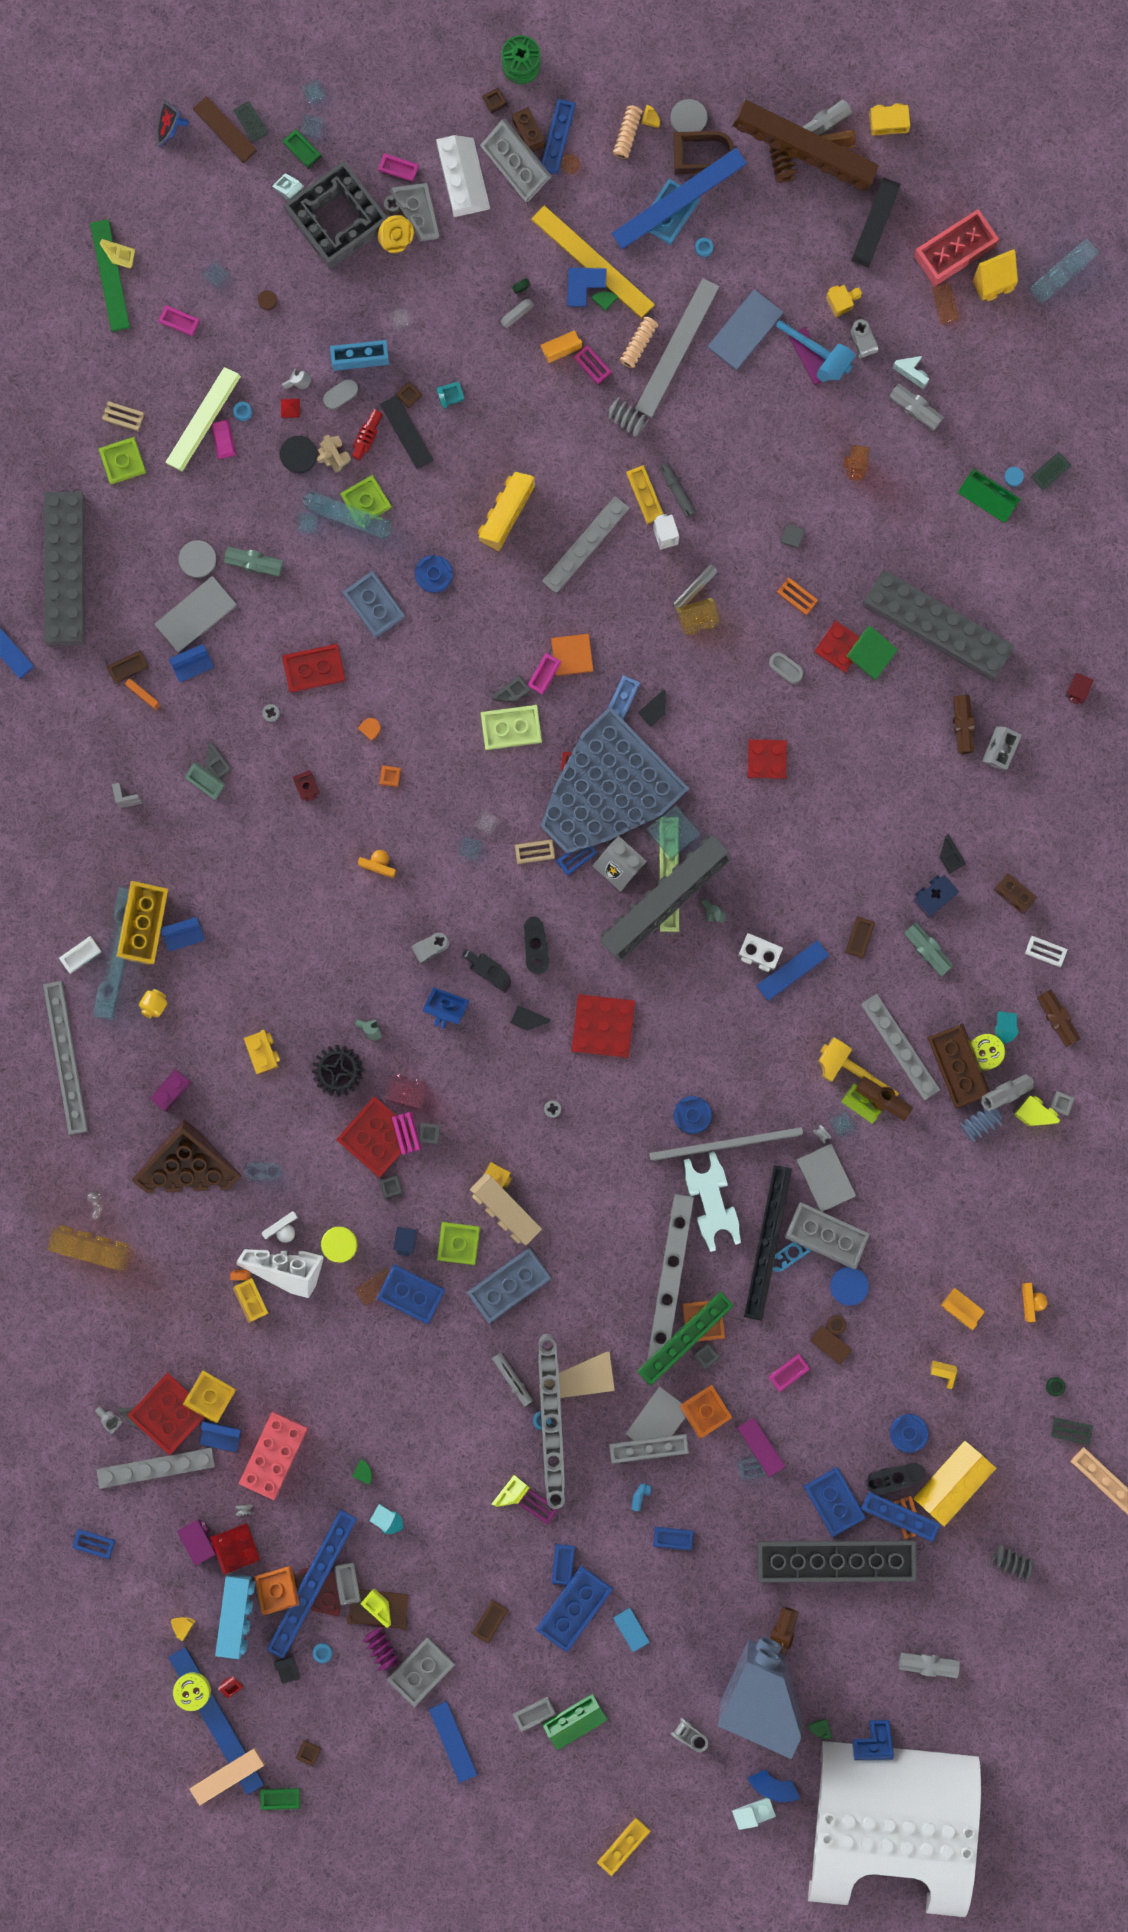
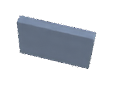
(373, 604)

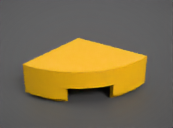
(650, 117)

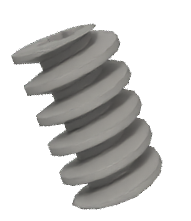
(626, 417)

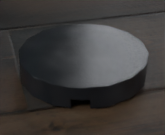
(298, 454)

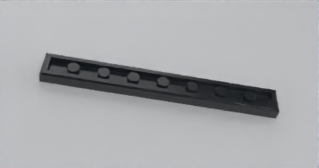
(768, 1242)

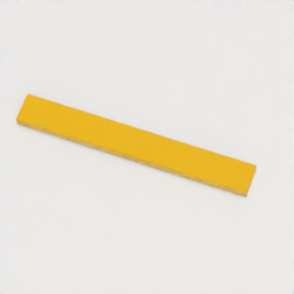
(590, 258)

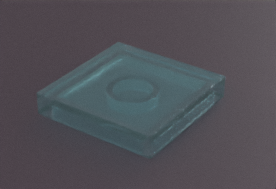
(673, 832)

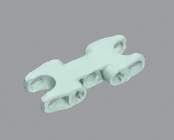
(715, 1216)

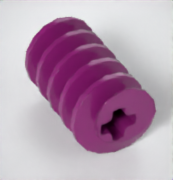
(380, 1649)

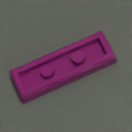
(810, 360)
(761, 1447)

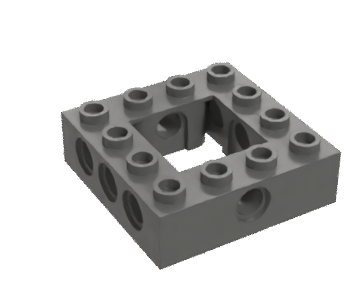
(320, 193)

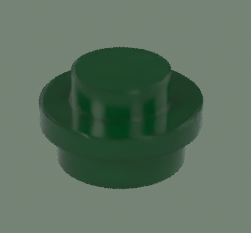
(1055, 1386)

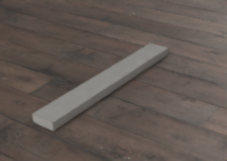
(677, 348)
(65, 1058)
(726, 1144)

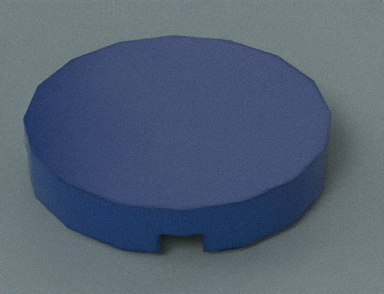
(437, 578)
(692, 1115)
(849, 1286)
(903, 1434)

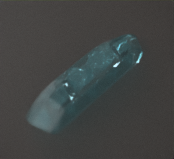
(347, 514)

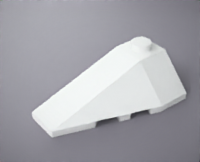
(289, 1272)

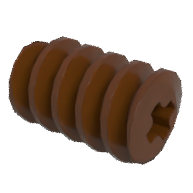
(782, 165)

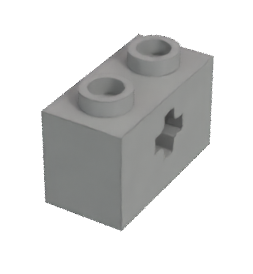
(1001, 748)

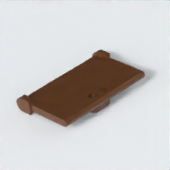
(397, 1606)

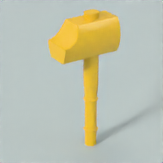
(835, 1056)

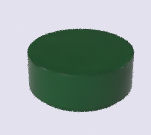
(521, 285)

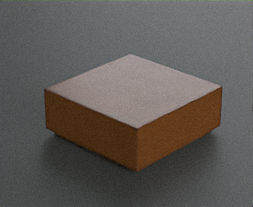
(494, 100)
(409, 394)
(308, 1753)

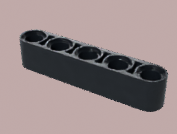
(875, 222)

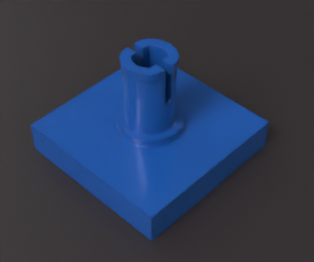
(445, 1007)

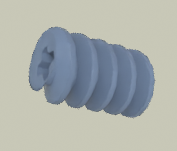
(981, 1123)

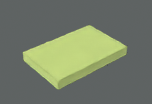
(511, 727)

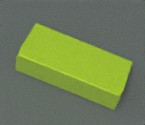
(860, 1105)

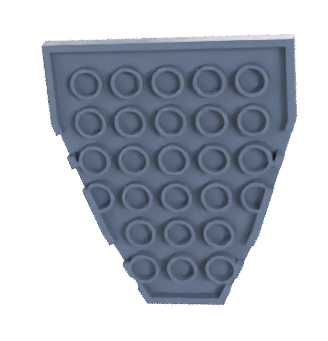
(608, 787)

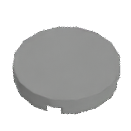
(688, 116)
(197, 559)

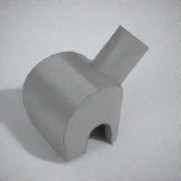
(300, 380)
(109, 1419)

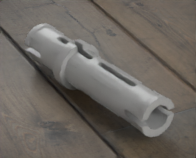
(525, 1399)

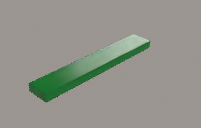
(110, 278)
(685, 1338)

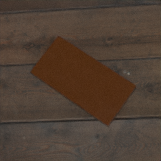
(959, 1065)

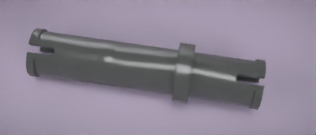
(677, 489)

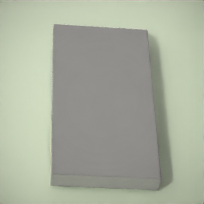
(515, 160)
(195, 614)
(827, 1235)

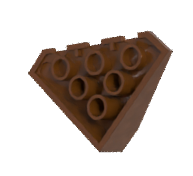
(186, 1160)

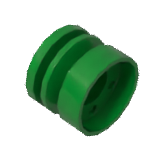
(520, 69)

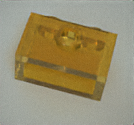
(698, 616)

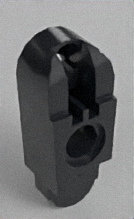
(535, 931)
(489, 970)
(911, 1474)

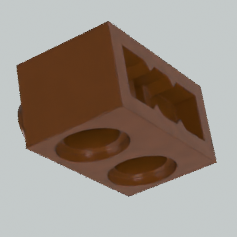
(528, 129)
(1015, 893)

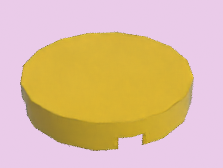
(395, 234)

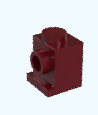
(300, 780)

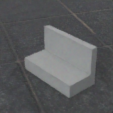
(123, 800)

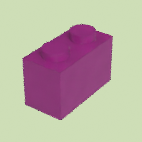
(170, 1090)
(197, 1541)

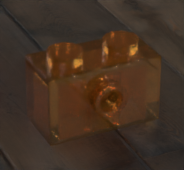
(857, 462)

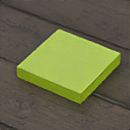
(122, 460)
(367, 497)
(458, 1243)

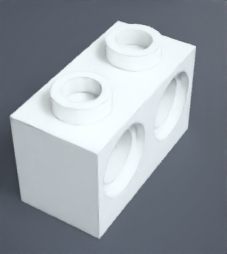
(665, 531)
(762, 947)

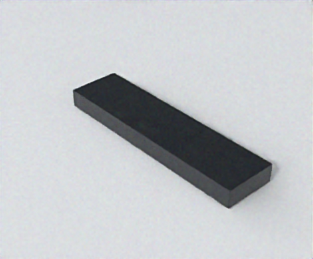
(406, 432)

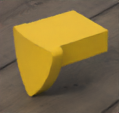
(945, 1371)
(182, 1626)

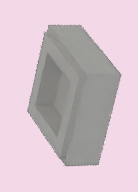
(1062, 1103)

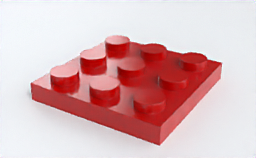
(603, 1026)
(373, 1137)
(164, 1415)

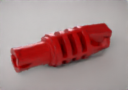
(366, 435)

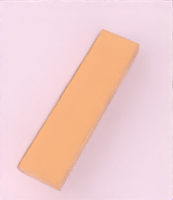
(1102, 1478)
(227, 1776)

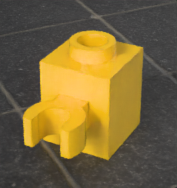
(841, 300)

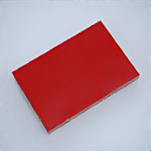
(313, 668)

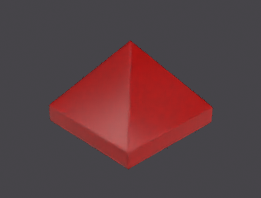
(290, 408)
(230, 1686)

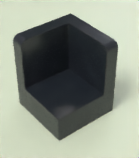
(287, 1669)

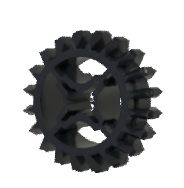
(342, 1054)

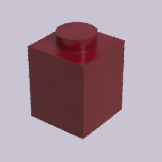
(1079, 689)

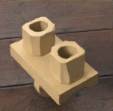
(330, 455)

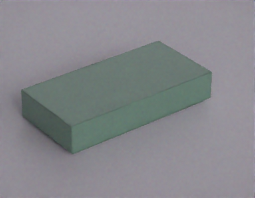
(205, 780)

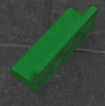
(989, 495)
(574, 1722)

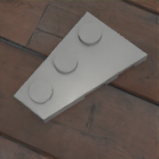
(418, 209)

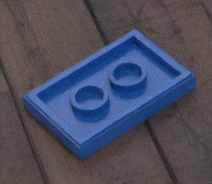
(410, 1294)
(834, 1502)

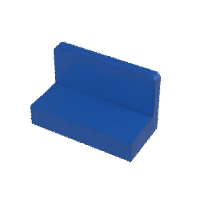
(191, 663)
(182, 934)
(220, 1436)

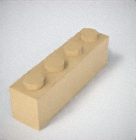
(505, 1209)

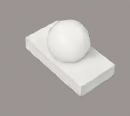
(282, 1229)

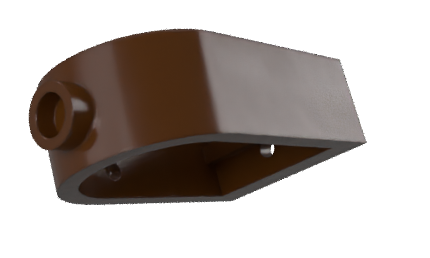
(678, 148)

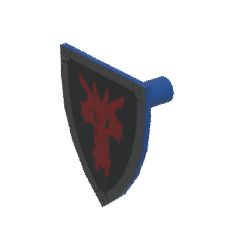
(168, 122)

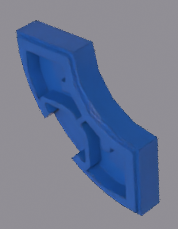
(773, 1789)

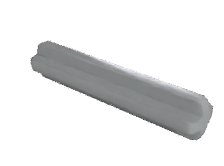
(695, 587)

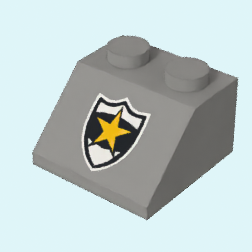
(619, 863)

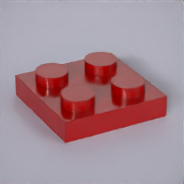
(837, 645)
(767, 758)
(235, 1548)

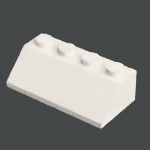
(462, 175)

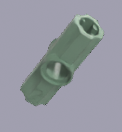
(253, 561)
(929, 949)

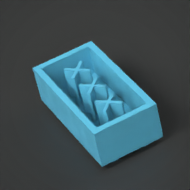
(234, 1614)

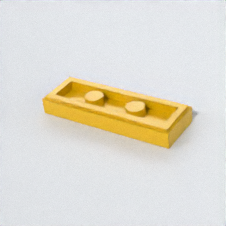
(644, 494)
(623, 1846)

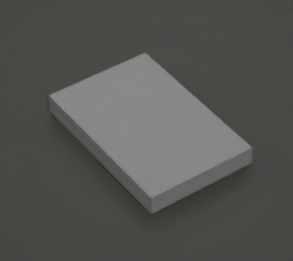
(826, 1177)
(658, 1418)
(420, 1671)

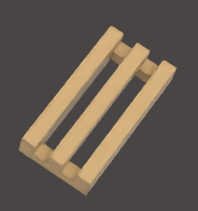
(112, 405)
(533, 844)

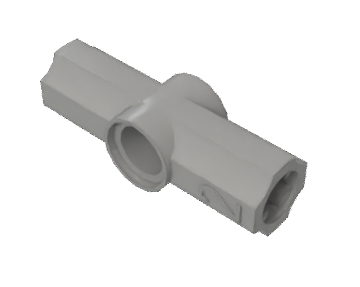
(828, 119)
(916, 406)
(1007, 1092)
(929, 1665)

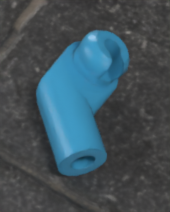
(638, 1496)

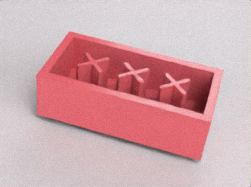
(956, 247)
(273, 1455)

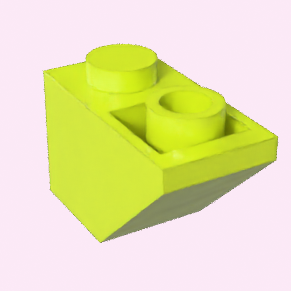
(1035, 1114)

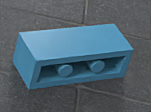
(359, 355)

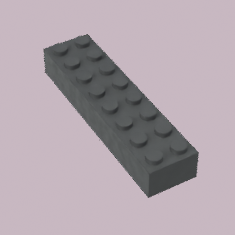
(64, 568)
(938, 625)
(665, 898)
(836, 1560)

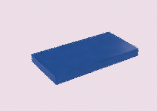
(574, 1608)

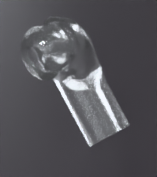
(98, 1204)

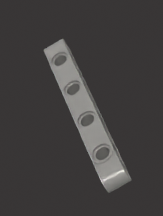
(670, 1275)
(551, 1433)

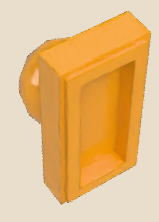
(378, 863)
(1032, 1302)

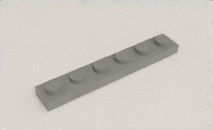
(585, 545)
(900, 1047)
(155, 1468)

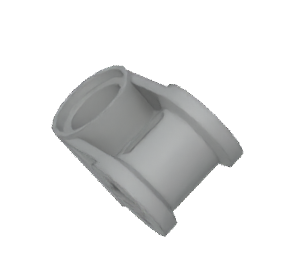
(864, 341)
(427, 949)
(689, 1735)

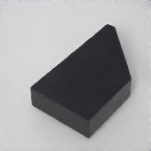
(654, 709)
(950, 855)
(528, 1019)

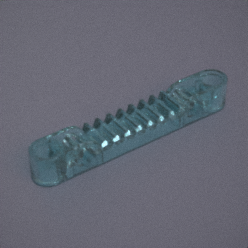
(106, 1005)

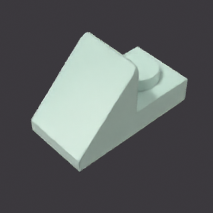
(288, 186)
(907, 368)
(753, 1813)

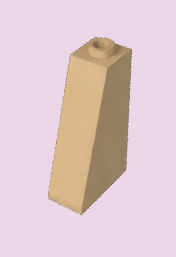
(586, 1378)

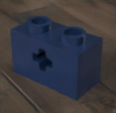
(931, 905)
(405, 1241)

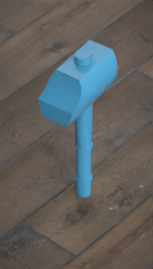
(836, 362)

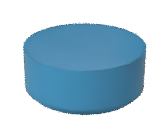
(704, 247)
(242, 411)
(1013, 476)
(537, 1420)
(322, 1652)

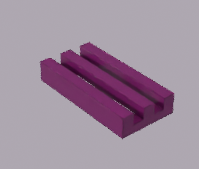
(550, 1514)

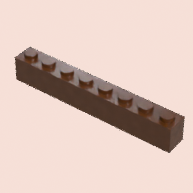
(805, 145)

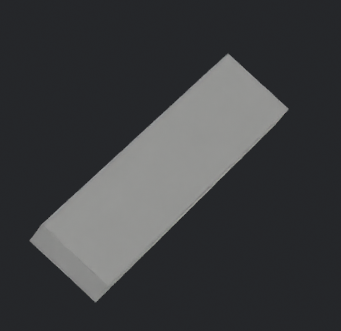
(649, 1448)

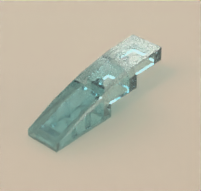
(1064, 271)

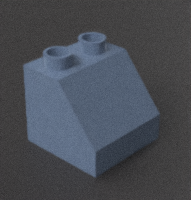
(763, 1699)

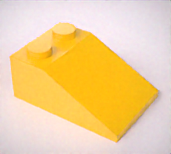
(996, 276)

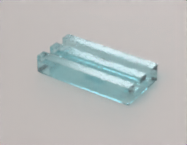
(741, 1469)

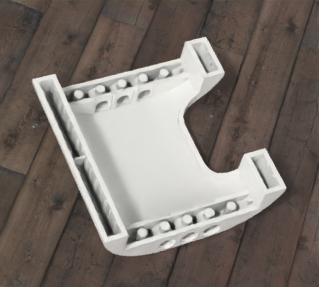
(899, 1821)

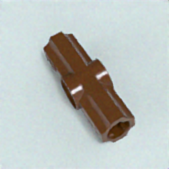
(963, 724)
(1058, 1017)
(884, 1098)
(784, 1629)

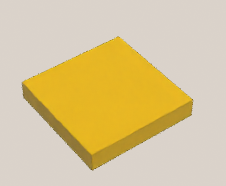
(209, 1397)

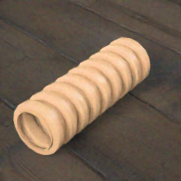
(627, 131)
(639, 342)

